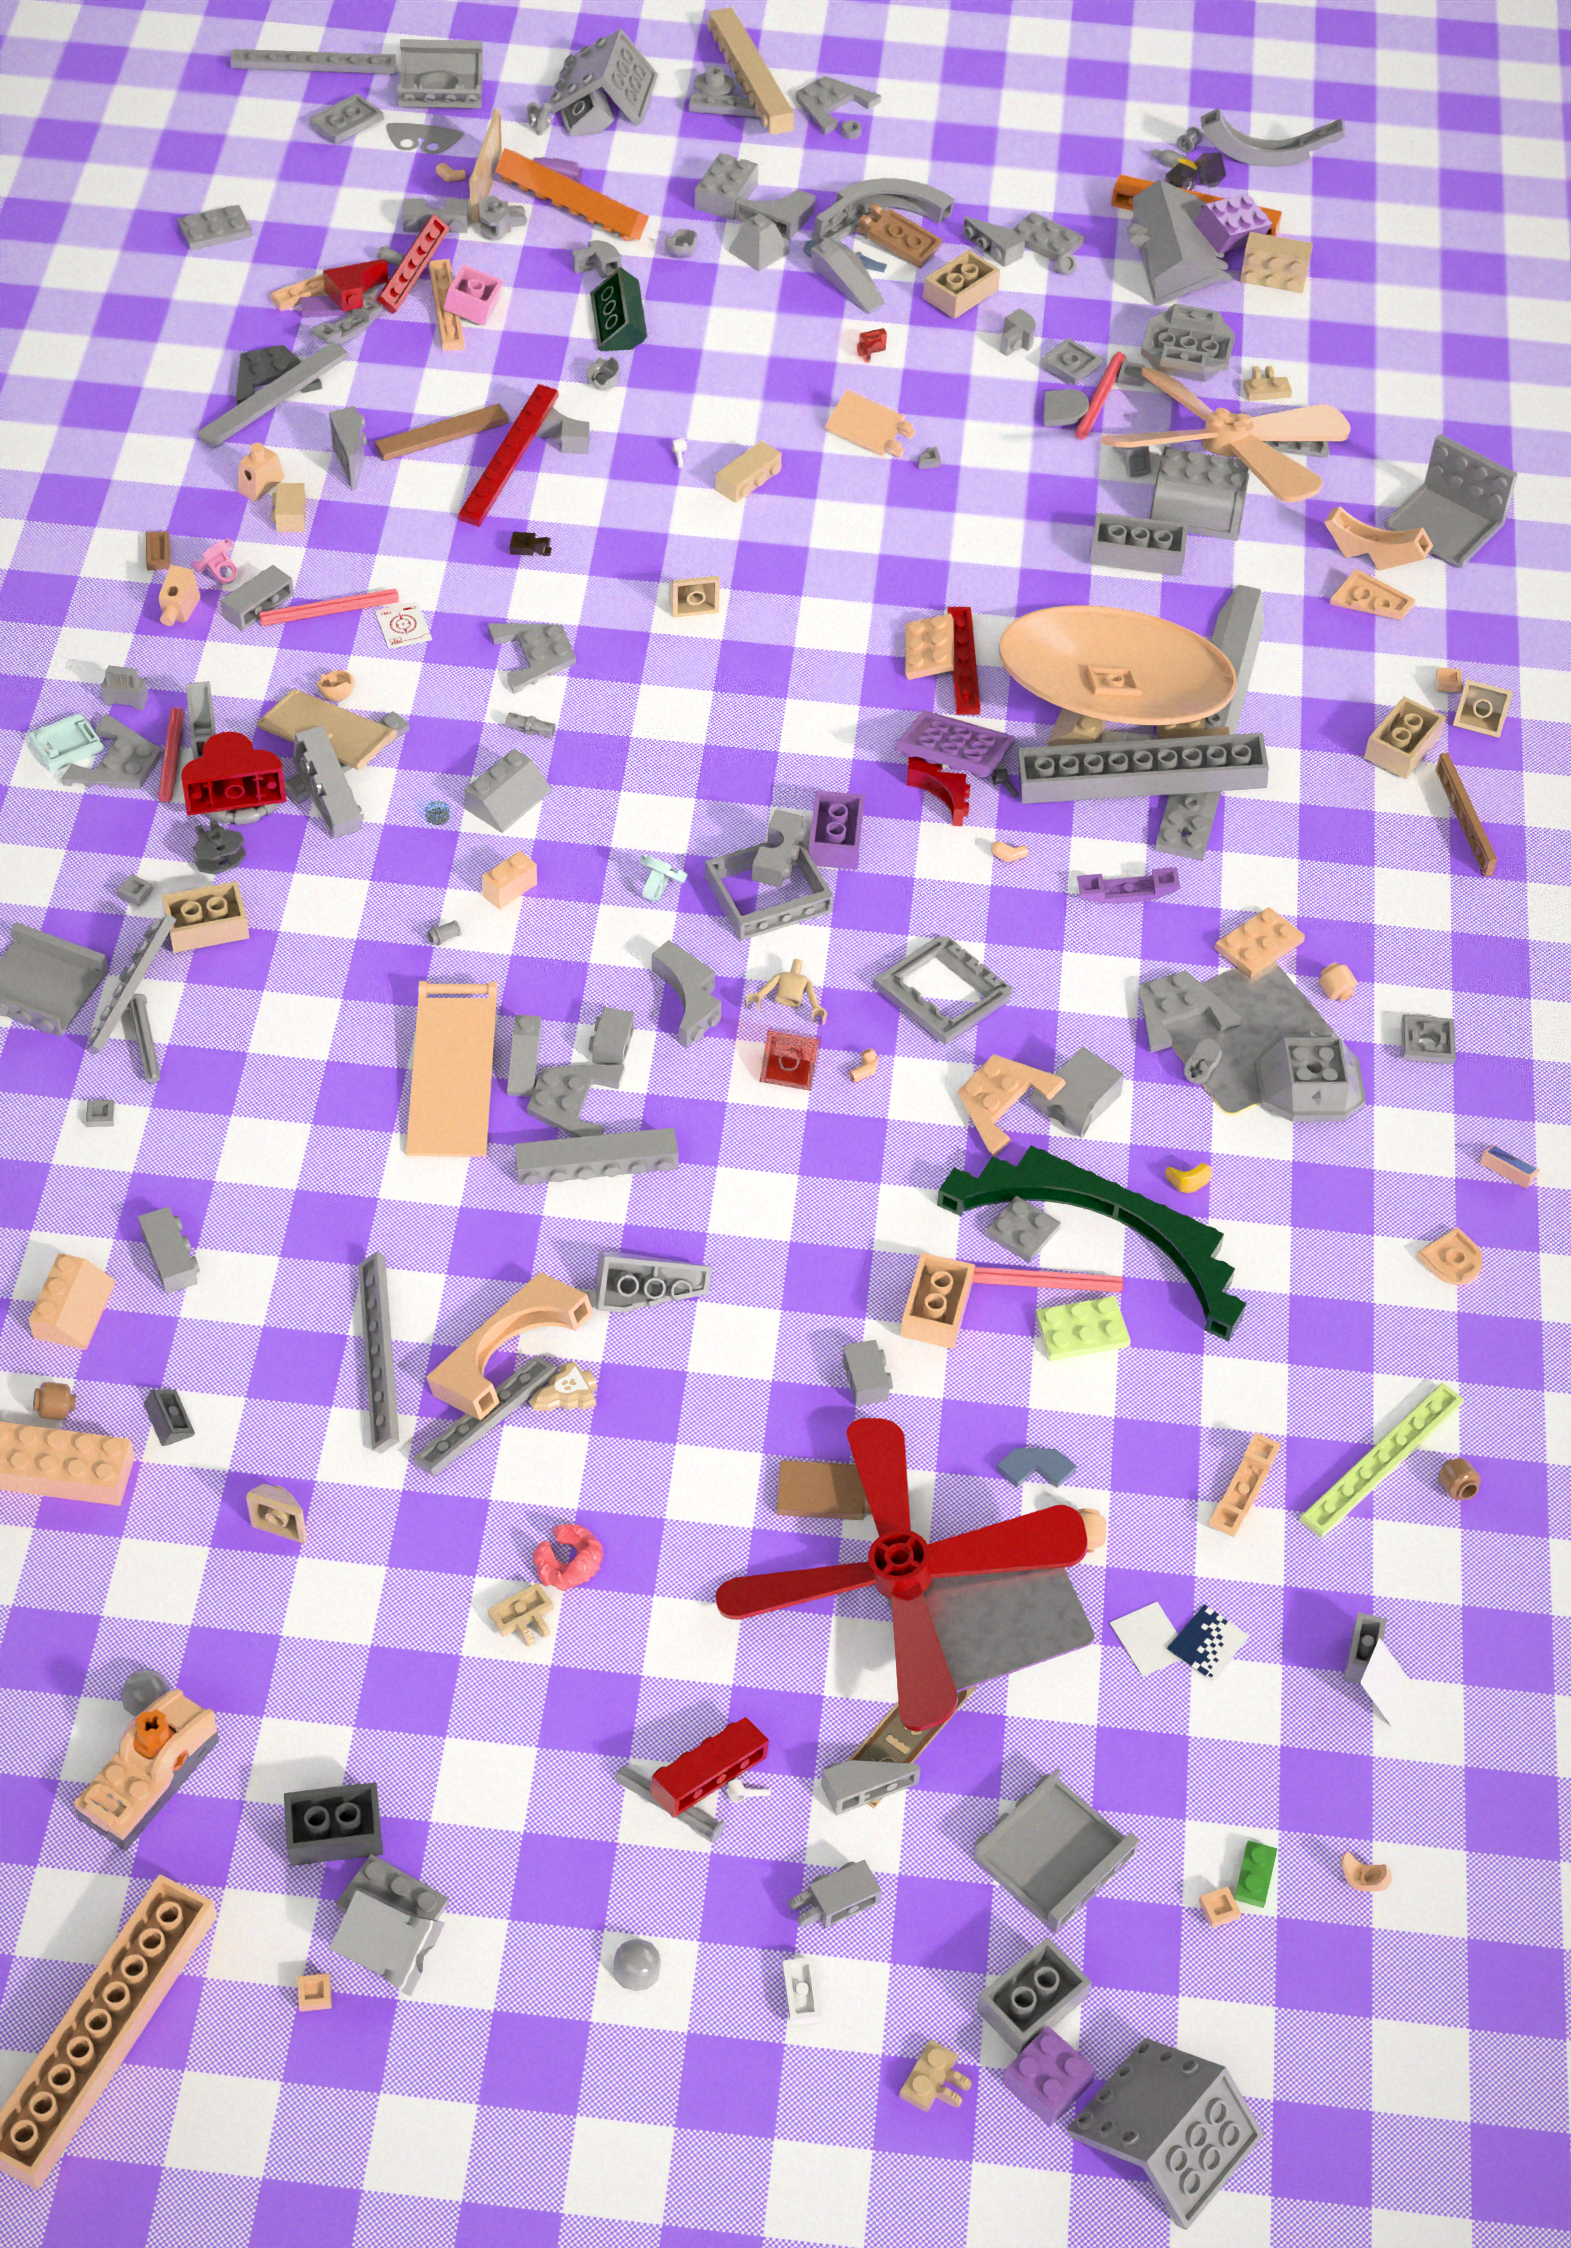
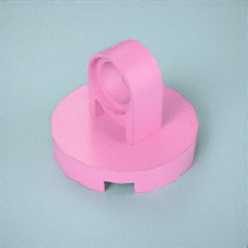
(216, 558)

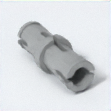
(530, 725)

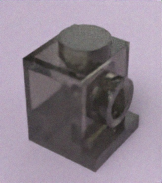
(1210, 169)

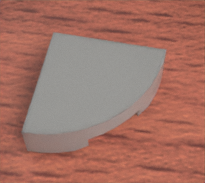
(930, 459)

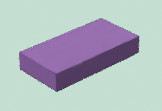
(320, 306)

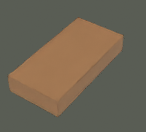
(157, 550)

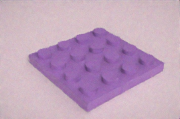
(955, 743)

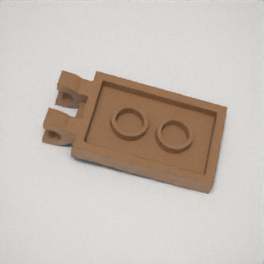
(899, 235)
(821, 1491)

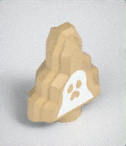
(566, 1390)

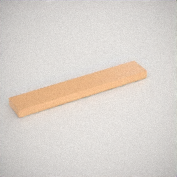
(448, 323)

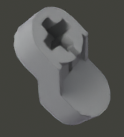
(1202, 1062)

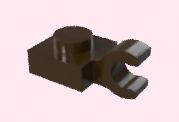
(526, 543)

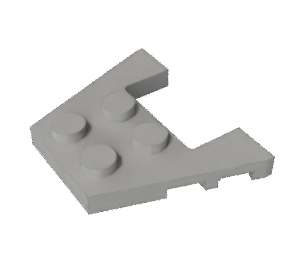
(829, 95)
(543, 647)
(125, 763)
(1176, 999)
(563, 1093)

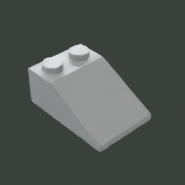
(348, 441)

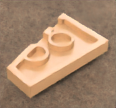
(1372, 596)

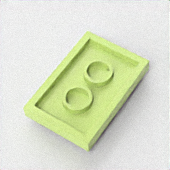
(1082, 1328)

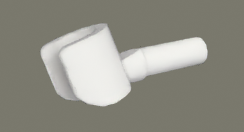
(679, 447)
(738, 1793)

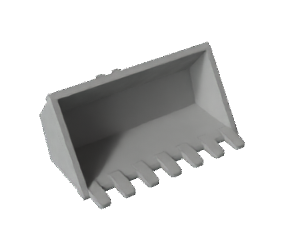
(1170, 244)

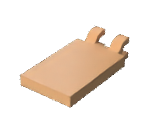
(868, 424)

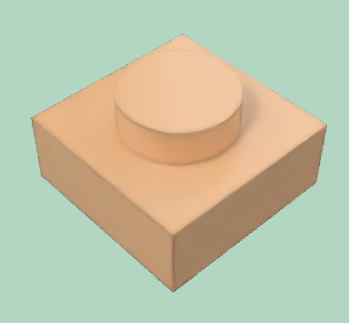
(1449, 679)
(1219, 1907)
(314, 1992)

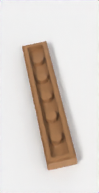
(441, 432)
(1466, 814)

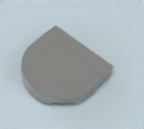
(1064, 407)

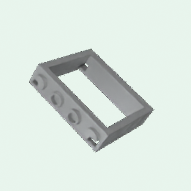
(774, 917)

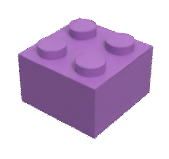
(1048, 2076)

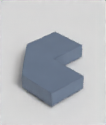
(1025, 1461)

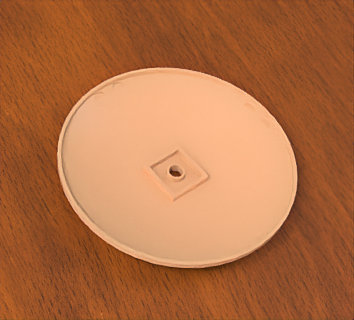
(1117, 665)

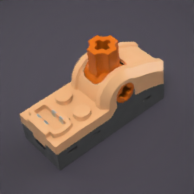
(152, 1763)

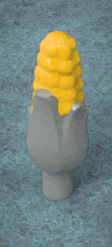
(1171, 158)

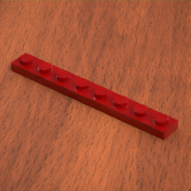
(508, 455)

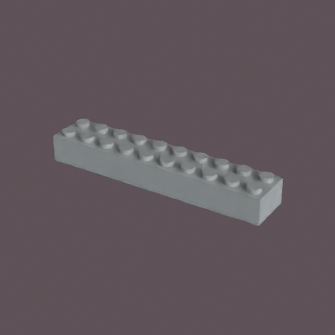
(1143, 768)

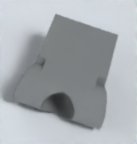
(1088, 1092)
(386, 1939)

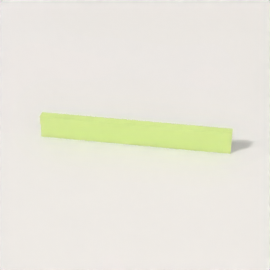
(1381, 1460)

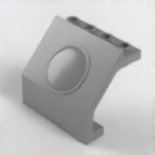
(441, 73)

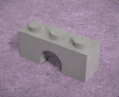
(453, 214)
(774, 864)

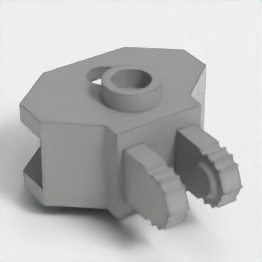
(499, 217)

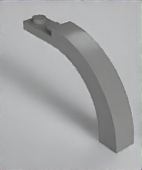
(1267, 152)
(888, 193)

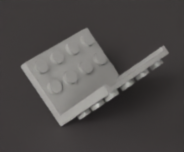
(610, 64)
(1459, 502)
(1175, 2121)

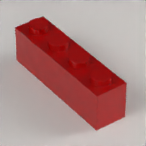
(709, 1766)

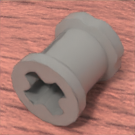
(1189, 145)

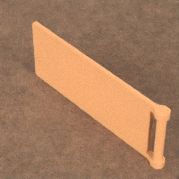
(452, 1071)

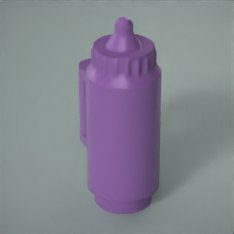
(565, 167)

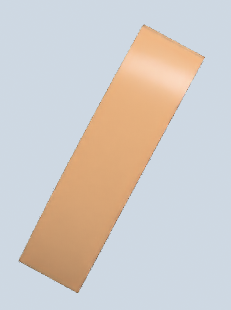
(1245, 1485)

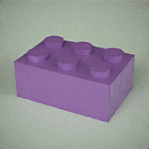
(1230, 221)
(836, 829)

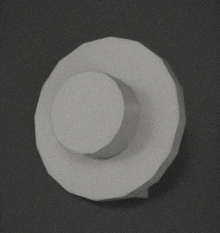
(714, 82)

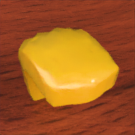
(1190, 1180)

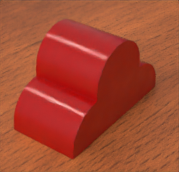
(232, 776)

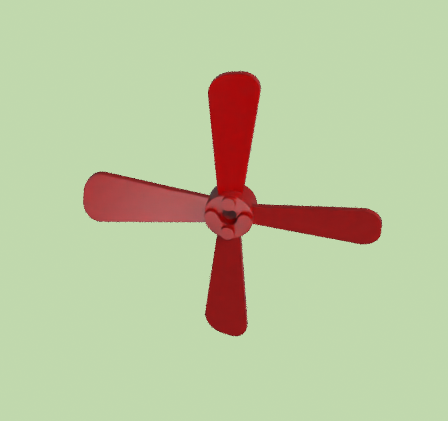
(904, 1566)

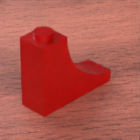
(350, 282)

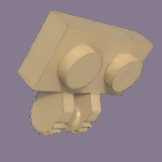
(1268, 387)
(520, 1610)
(929, 2076)

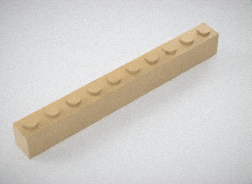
(751, 71)

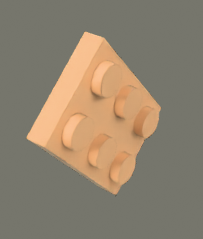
(929, 646)
(1259, 942)

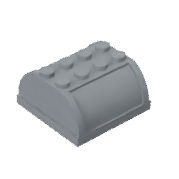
(1201, 492)

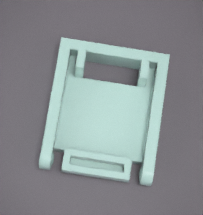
(69, 740)

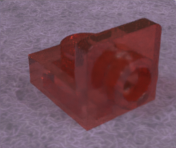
(871, 342)

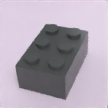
(333, 1824)

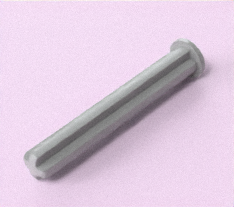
(144, 1038)
(691, 1816)

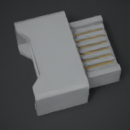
(124, 687)

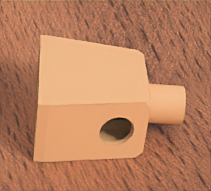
(259, 472)
(178, 595)

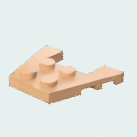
(996, 1089)

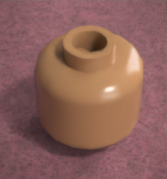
(53, 1400)
(1459, 1479)

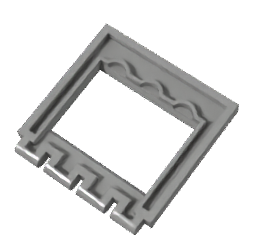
(927, 1014)

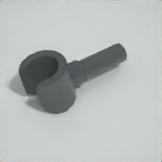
(1001, 776)

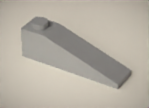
(847, 273)
(641, 1281)

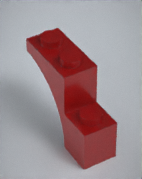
(947, 786)

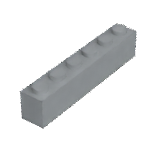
(596, 1156)

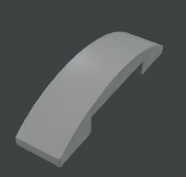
(349, 326)

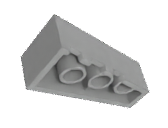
(326, 782)

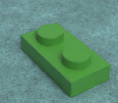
(1255, 1874)

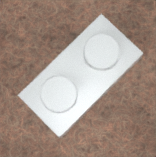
(802, 1991)

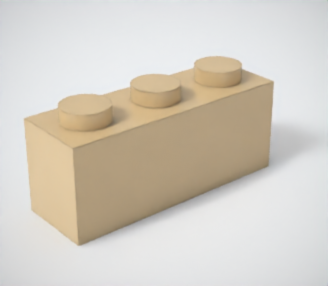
(748, 471)

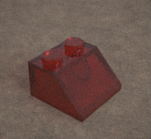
(790, 1059)

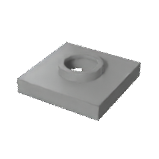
(1435, 1028)

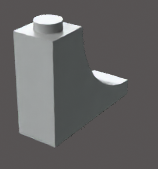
(787, 212)

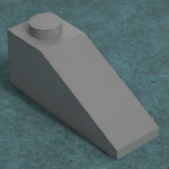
(524, 1055)
(862, 1782)

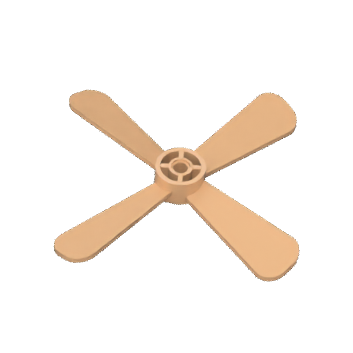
(1244, 435)

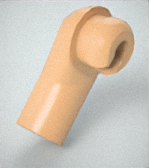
(449, 174)
(1008, 853)
(867, 1068)

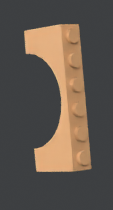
(538, 1304)

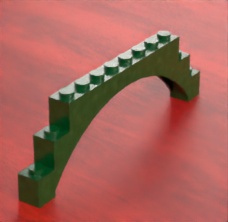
(1055, 1180)

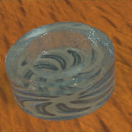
(437, 813)

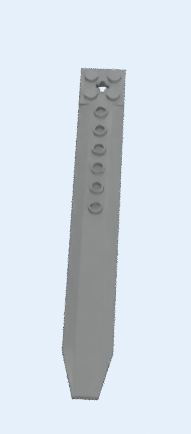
(1238, 637)

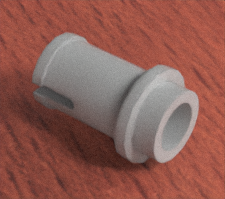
(390, 255)
(437, 935)

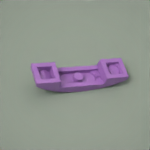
(1131, 889)

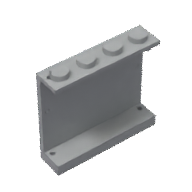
(47, 979)

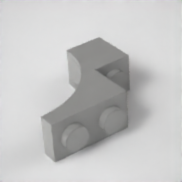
(571, 433)
(200, 715)

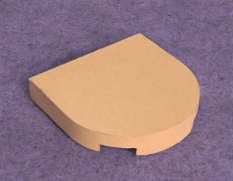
(1453, 1258)

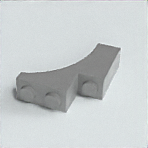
(693, 984)

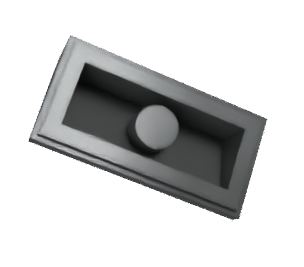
(168, 1416)

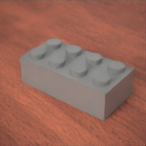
(1139, 544)

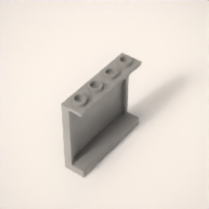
(1053, 1852)

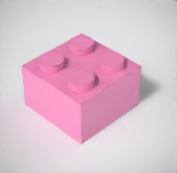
(473, 295)

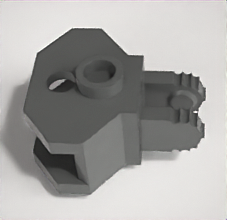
(216, 848)

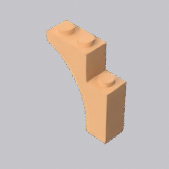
(1385, 547)

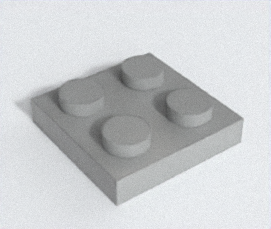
(1071, 361)
(1023, 1229)

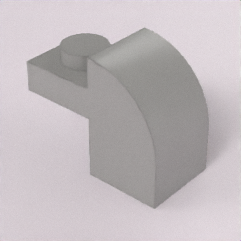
(598, 256)
(1017, 332)

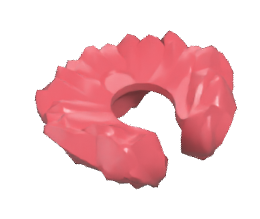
(580, 1569)

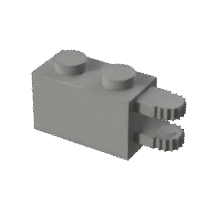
(838, 1895)

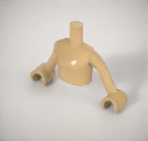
(790, 991)

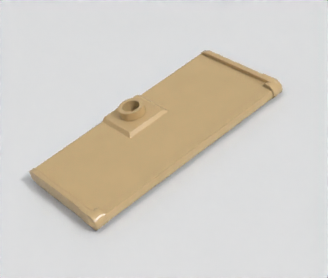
(481, 178)
(351, 735)

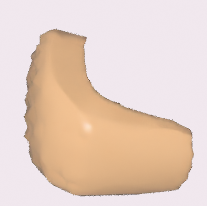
(1363, 1876)

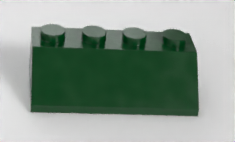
(618, 312)

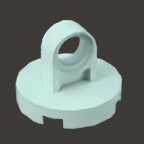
(659, 876)

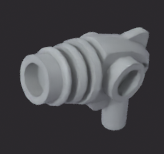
(538, 116)

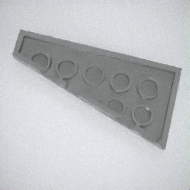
(130, 980)

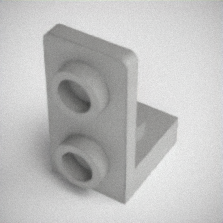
(1136, 460)

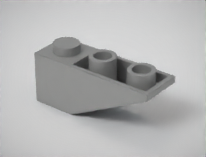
(994, 240)

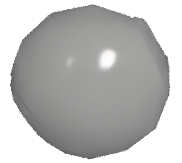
(682, 244)
(604, 373)
(142, 1690)
(637, 1965)

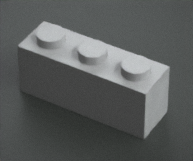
(257, 595)
(169, 1249)

